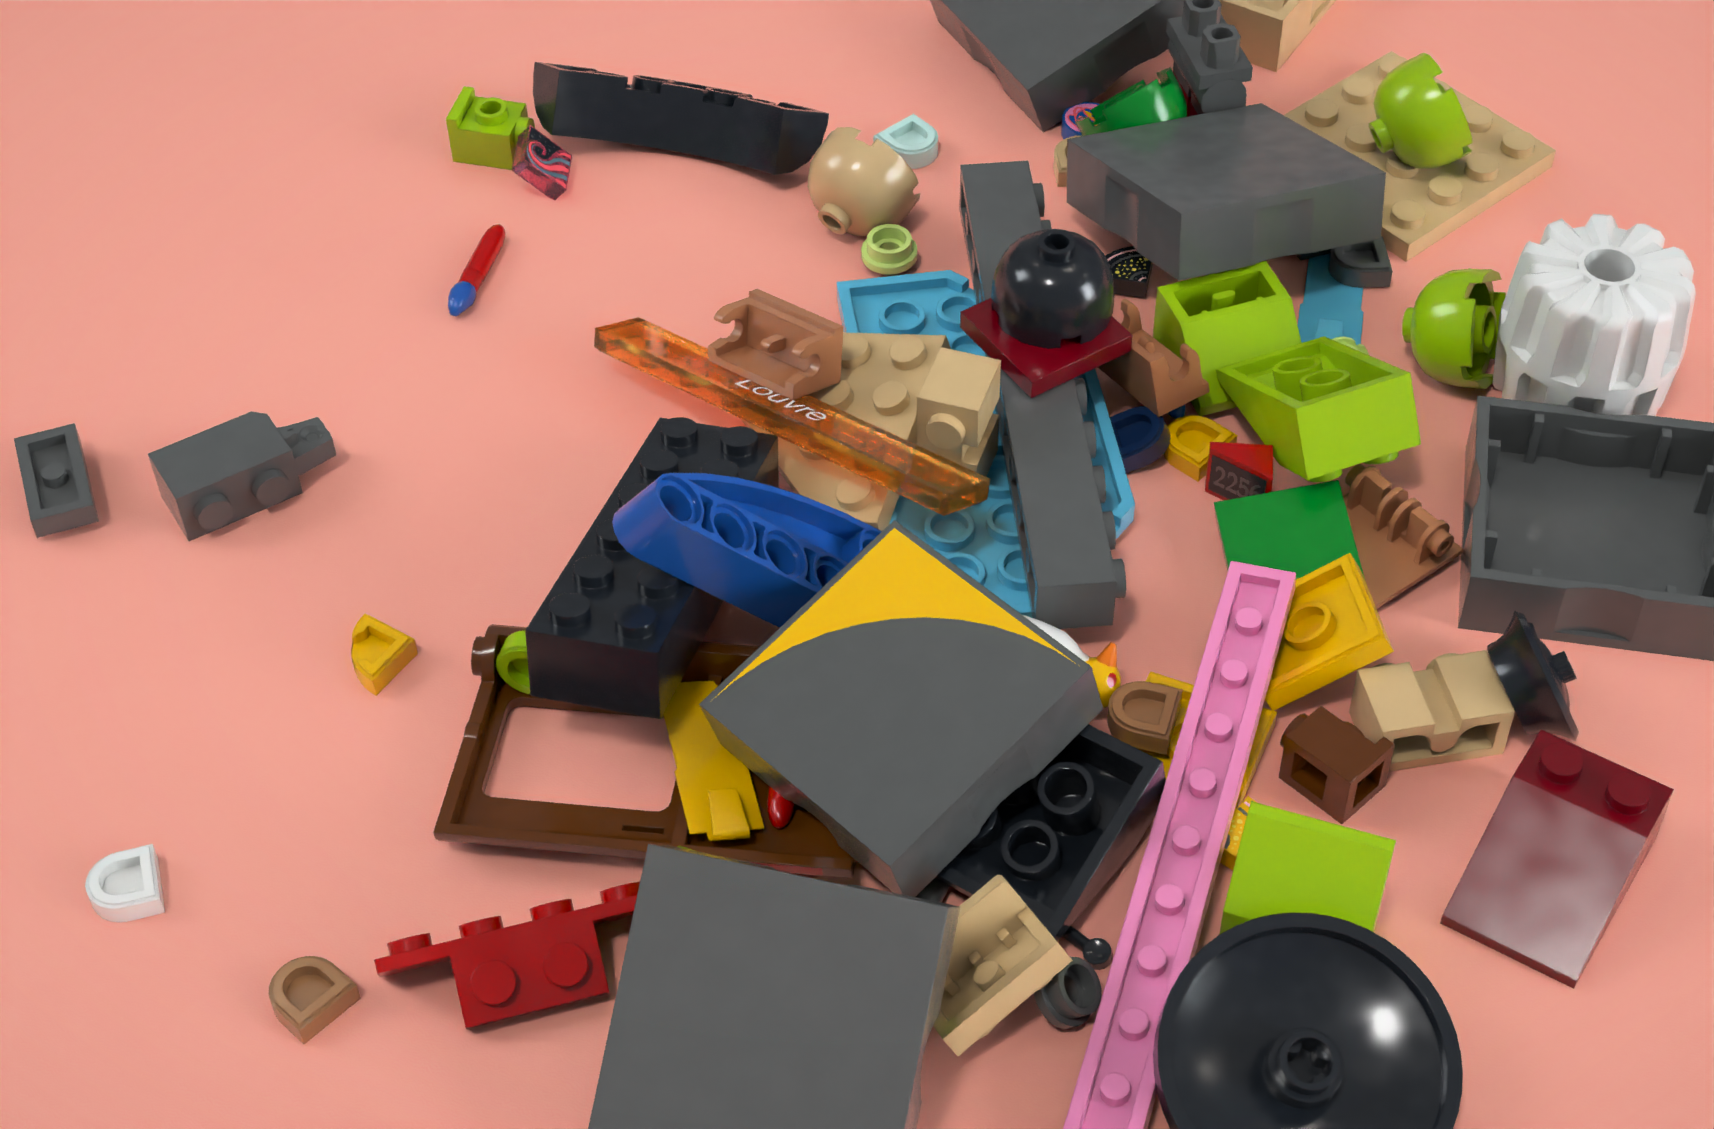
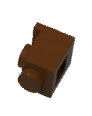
(1333, 763)

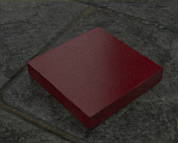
(1036, 367)

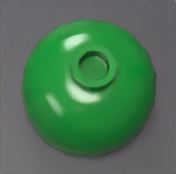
(1138, 106)

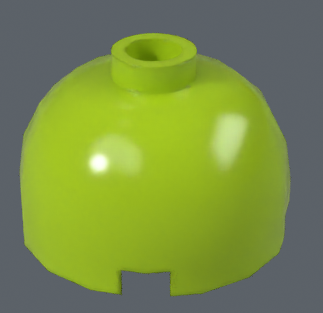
(1419, 117)
(1456, 327)

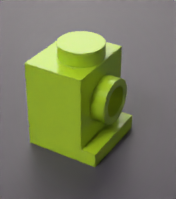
(485, 129)

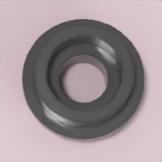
(1070, 995)

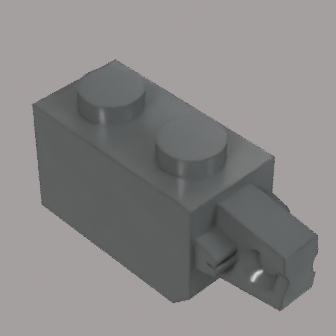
(237, 469)

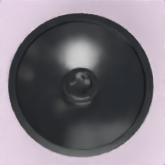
(1305, 1031)

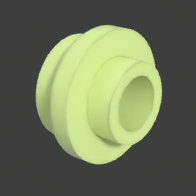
(889, 250)

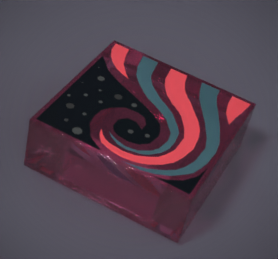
(542, 163)

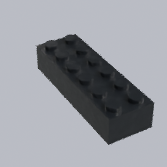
(616, 626)

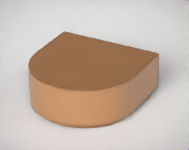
(1144, 715)
(310, 995)

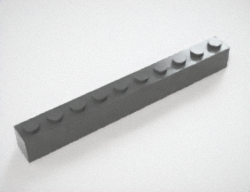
(1043, 438)

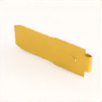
(710, 780)

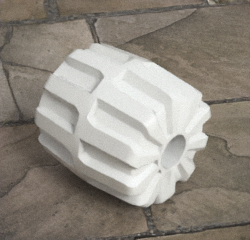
(1595, 319)

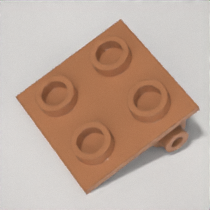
(1394, 535)

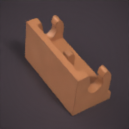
(779, 345)
(1153, 371)

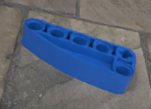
(740, 540)

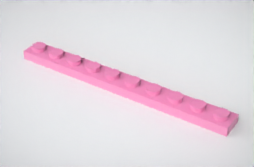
(1183, 848)

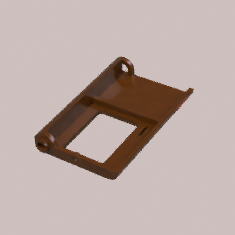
(475, 818)

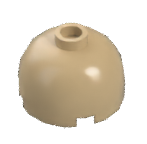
(859, 184)

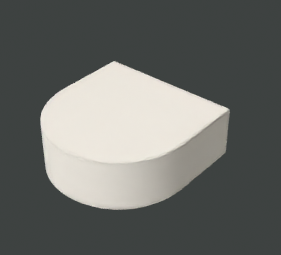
(126, 885)

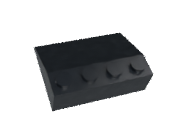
(1065, 828)

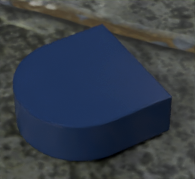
(1140, 437)

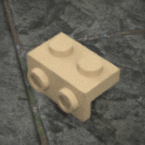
(994, 964)

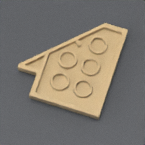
(878, 386)

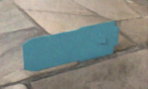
(1328, 305)

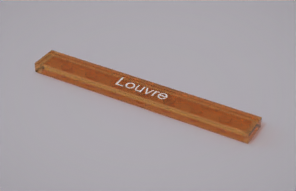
(803, 421)

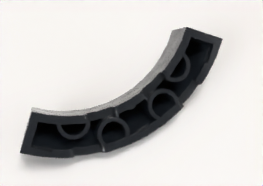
(676, 117)

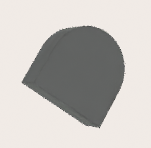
(1361, 264)

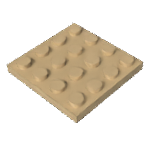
(1426, 202)

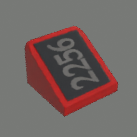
(1239, 470)

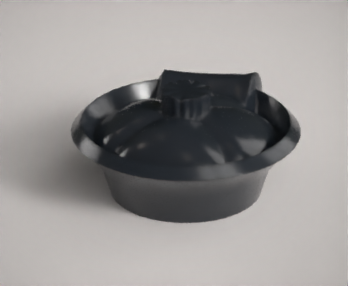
(1534, 679)

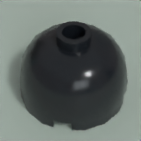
(1053, 289)

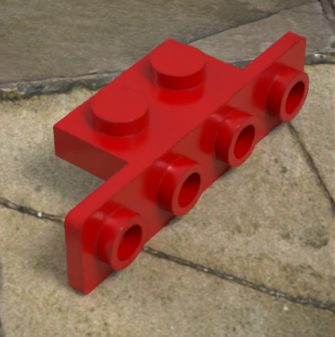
(522, 965)

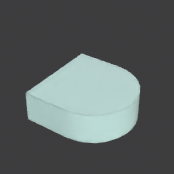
(912, 140)

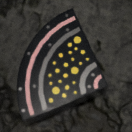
(1130, 272)

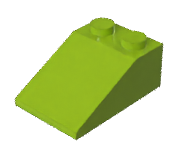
(1325, 406)

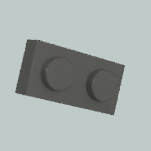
(56, 480)

